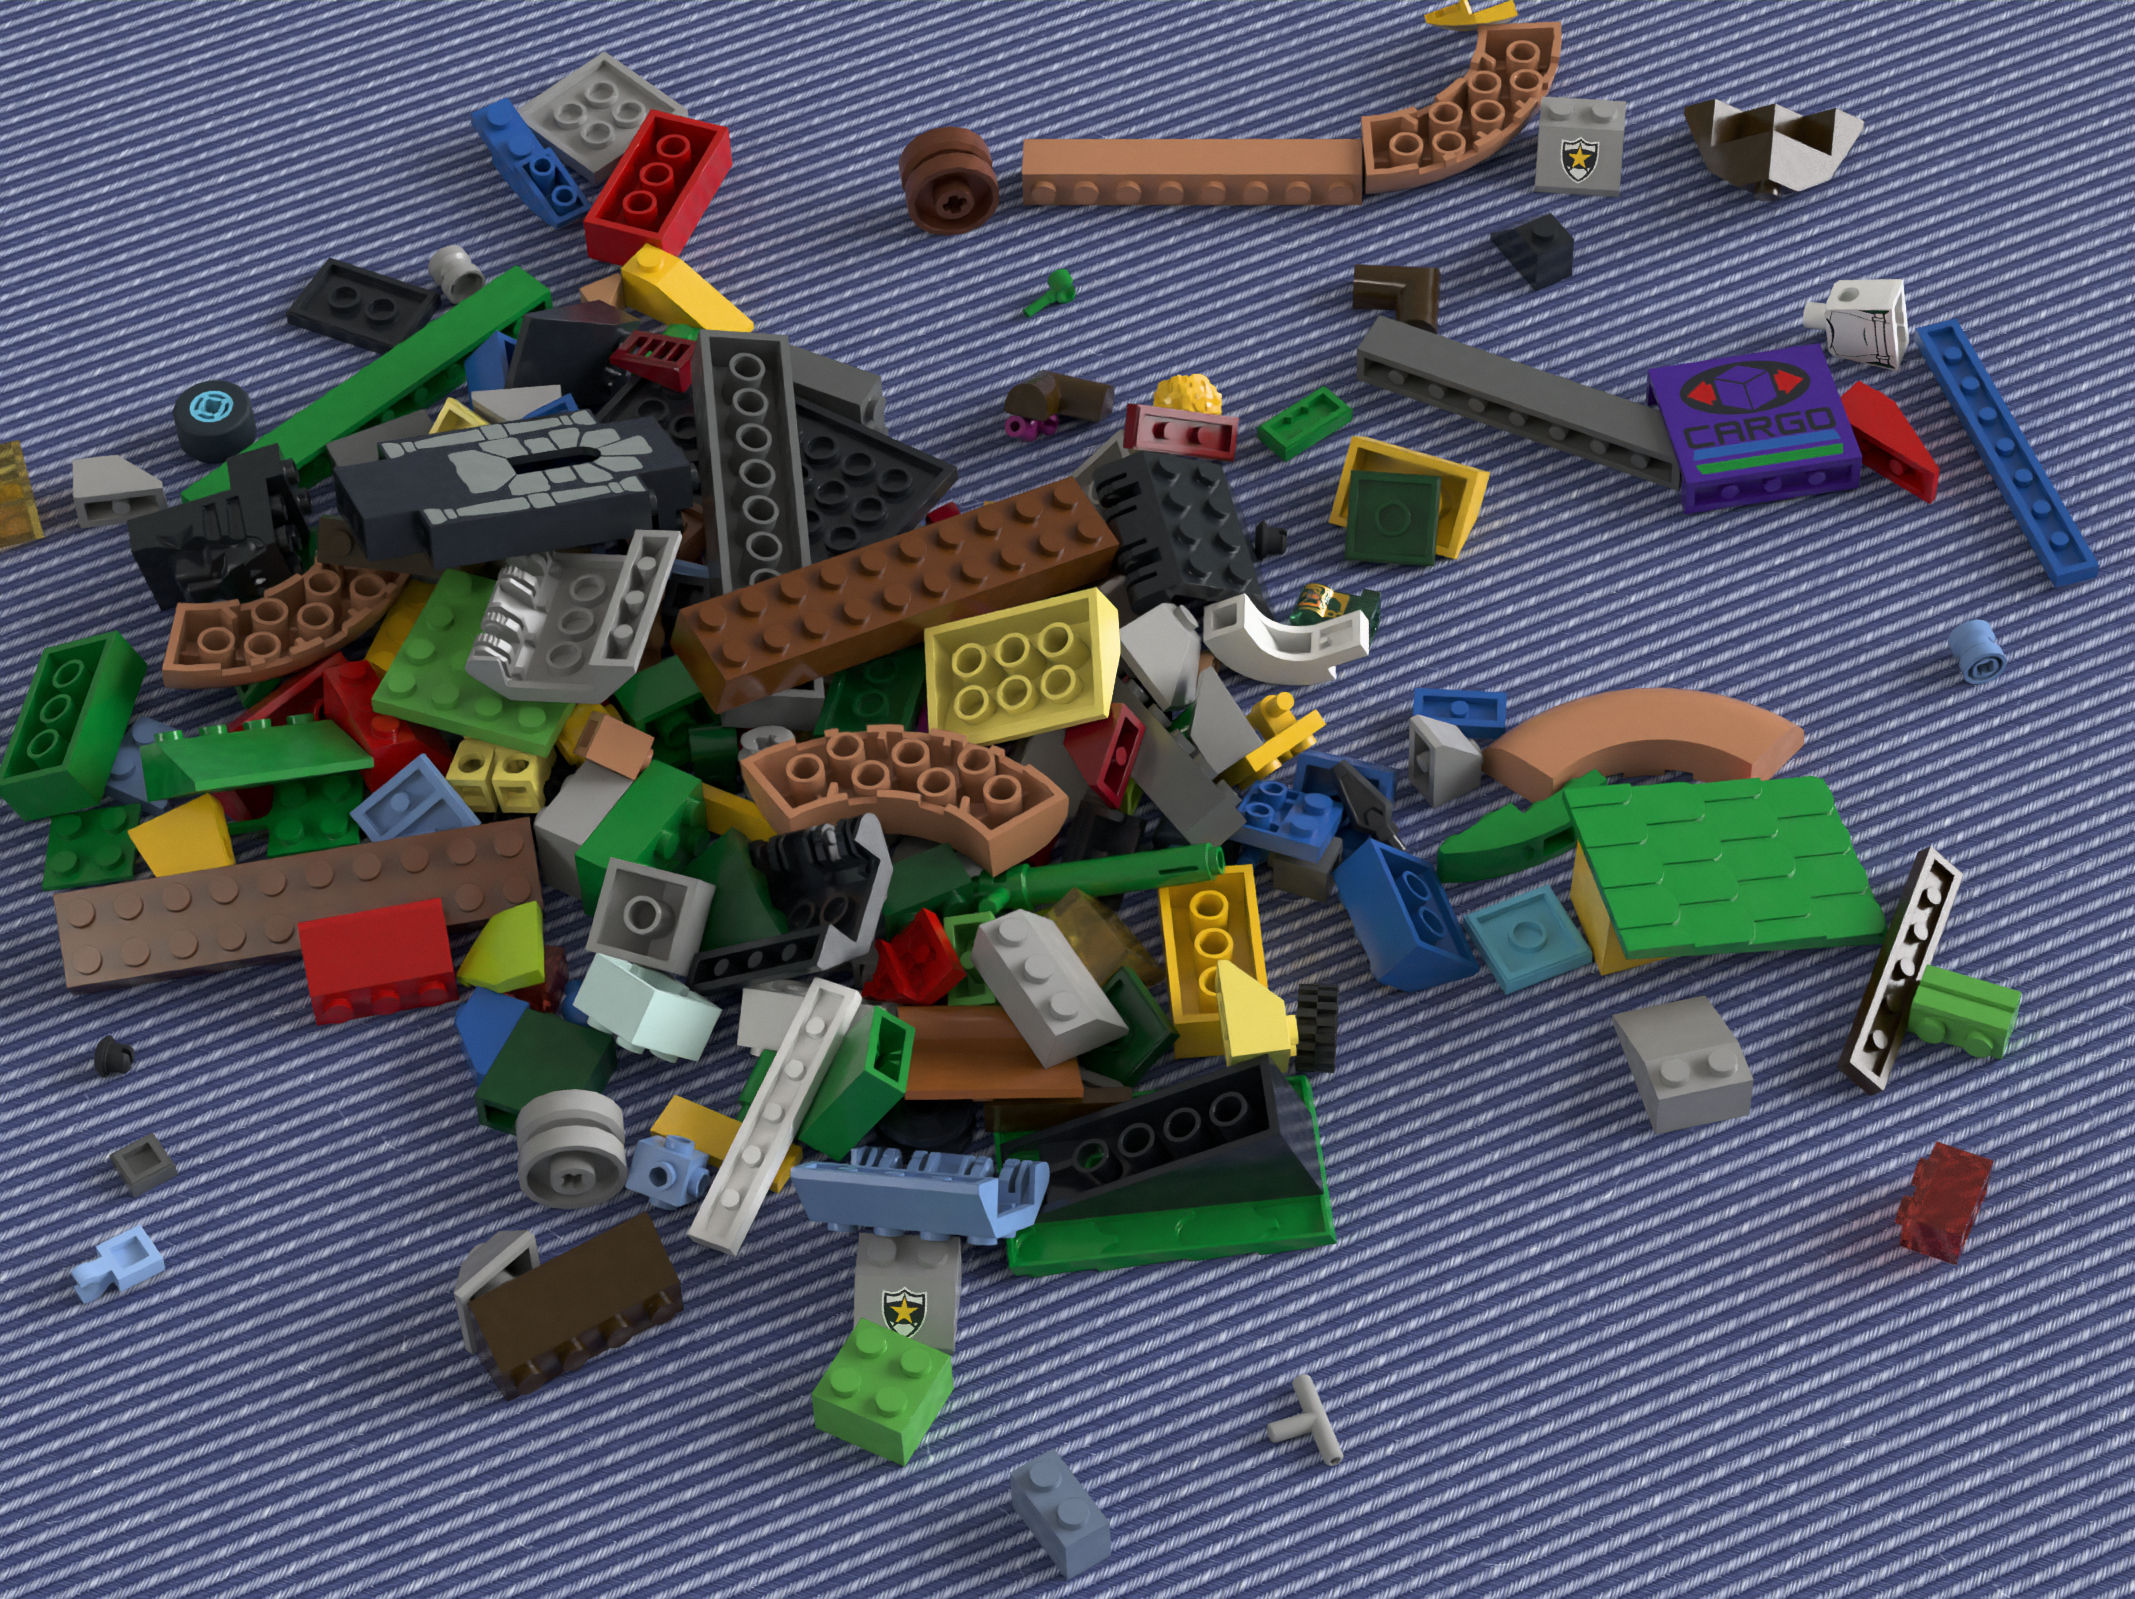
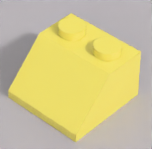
(1252, 1019)

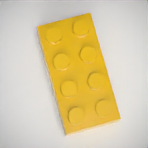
(1198, 929)

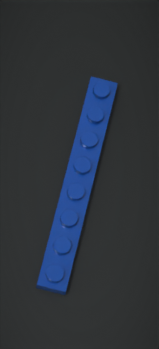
(2006, 453)

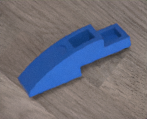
(528, 167)

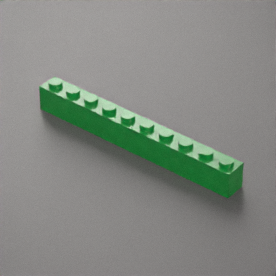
(398, 382)

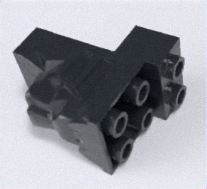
(230, 540)

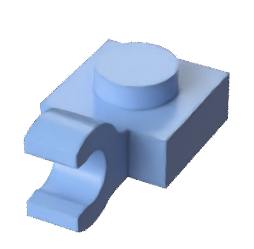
(120, 1260)

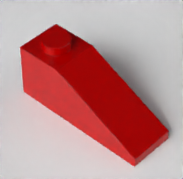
(1890, 442)

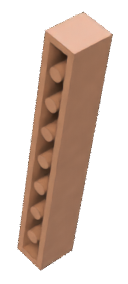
(1192, 172)

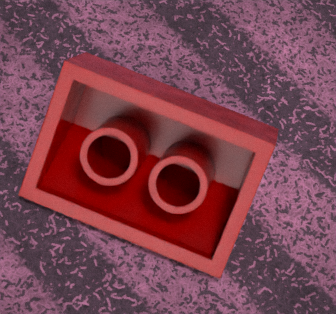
(384, 737)
(378, 961)

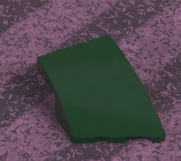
(741, 900)

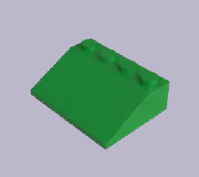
(247, 758)

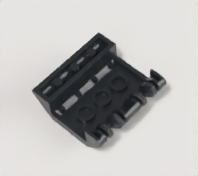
(1178, 532)
(832, 896)

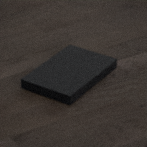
(362, 307)

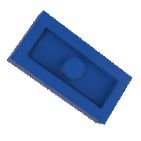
(1473, 712)

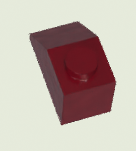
(1106, 751)

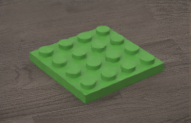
(434, 689)

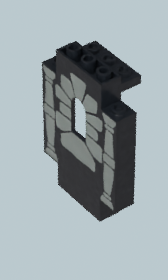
(468, 506)

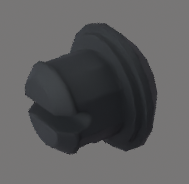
(1269, 540)
(112, 1057)

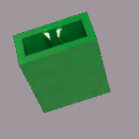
(860, 1083)

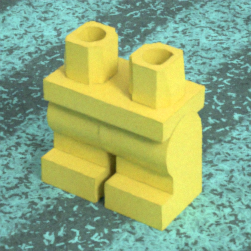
(500, 775)

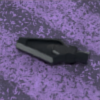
(1365, 805)

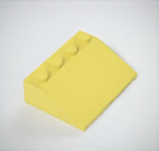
(1023, 668)

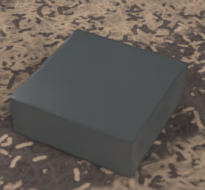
(143, 1165)

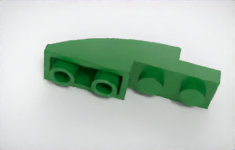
(1512, 840)

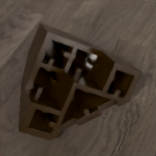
(1770, 146)

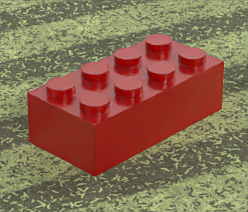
(658, 188)

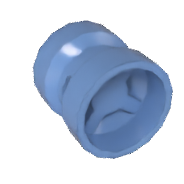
(1976, 649)

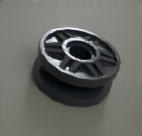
(928, 1126)

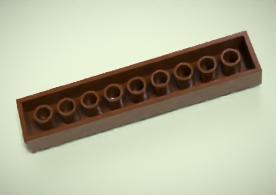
(890, 592)
(252, 909)

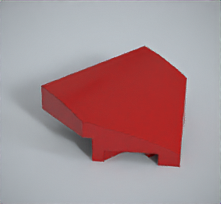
(916, 965)

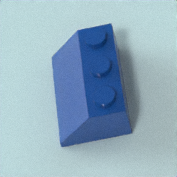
(1403, 918)

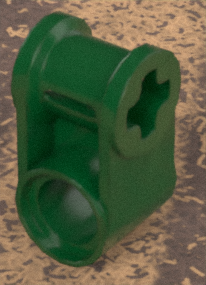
(714, 754)

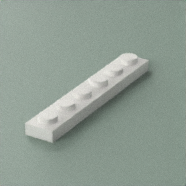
(774, 1116)

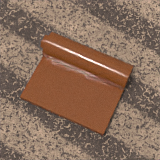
(978, 1057)

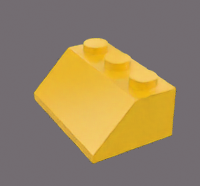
(1460, 492)

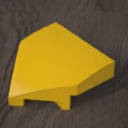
(1460, 17)

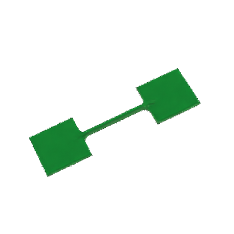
(303, 818)

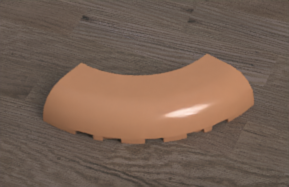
(1469, 117)
(280, 633)
(1641, 736)
(915, 787)

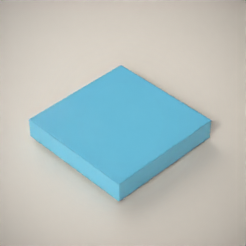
(1527, 939)

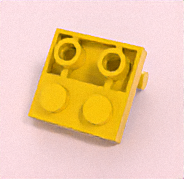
(1283, 739)

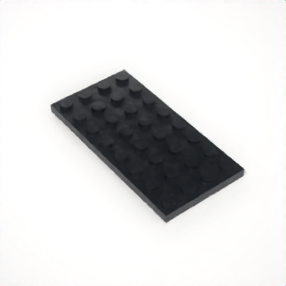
(854, 478)

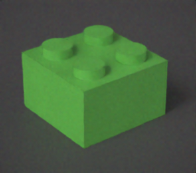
(882, 1391)

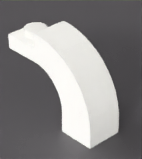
(1281, 652)

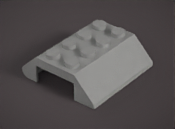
(572, 621)

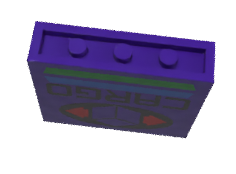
(1756, 428)

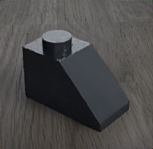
(1537, 249)

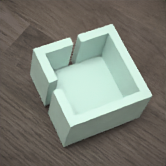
(646, 1009)

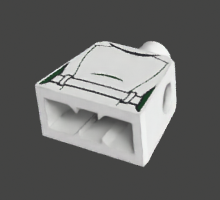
(1863, 321)

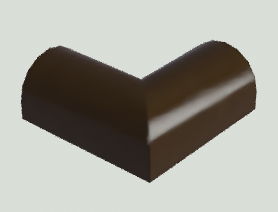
(1406, 289)
(1054, 393)

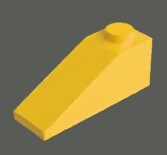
(676, 294)

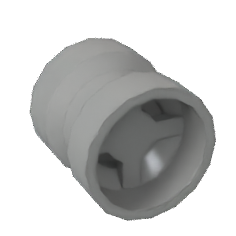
(455, 273)

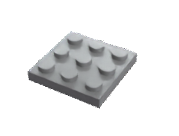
(595, 115)

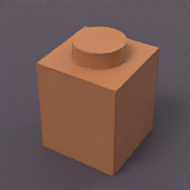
(615, 745)

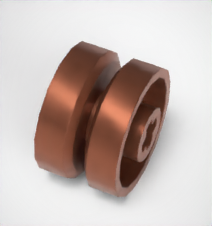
(948, 181)

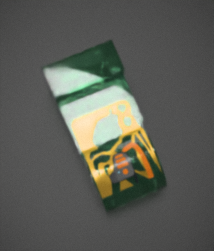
(1320, 603)

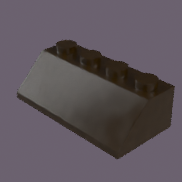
(575, 1307)

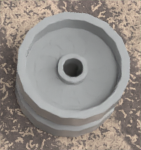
(571, 1149)

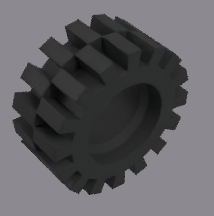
(1317, 1028)

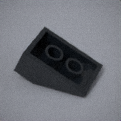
(572, 350)

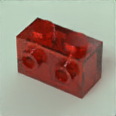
(1945, 1202)

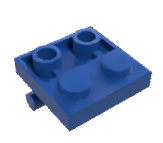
(1286, 823)

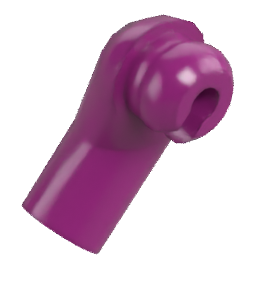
(1028, 429)

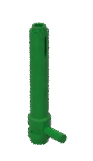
(1031, 886)

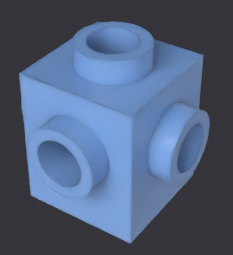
(668, 1171)

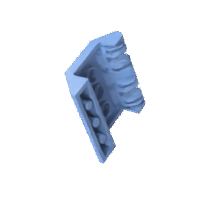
(933, 1195)

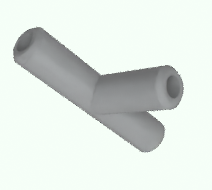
(1311, 1420)

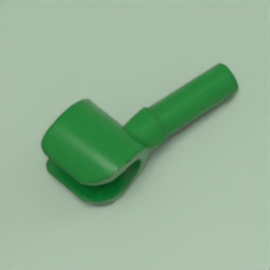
(1060, 290)

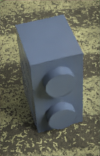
(1060, 1514)

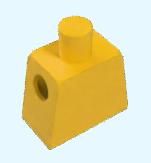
(186, 838)

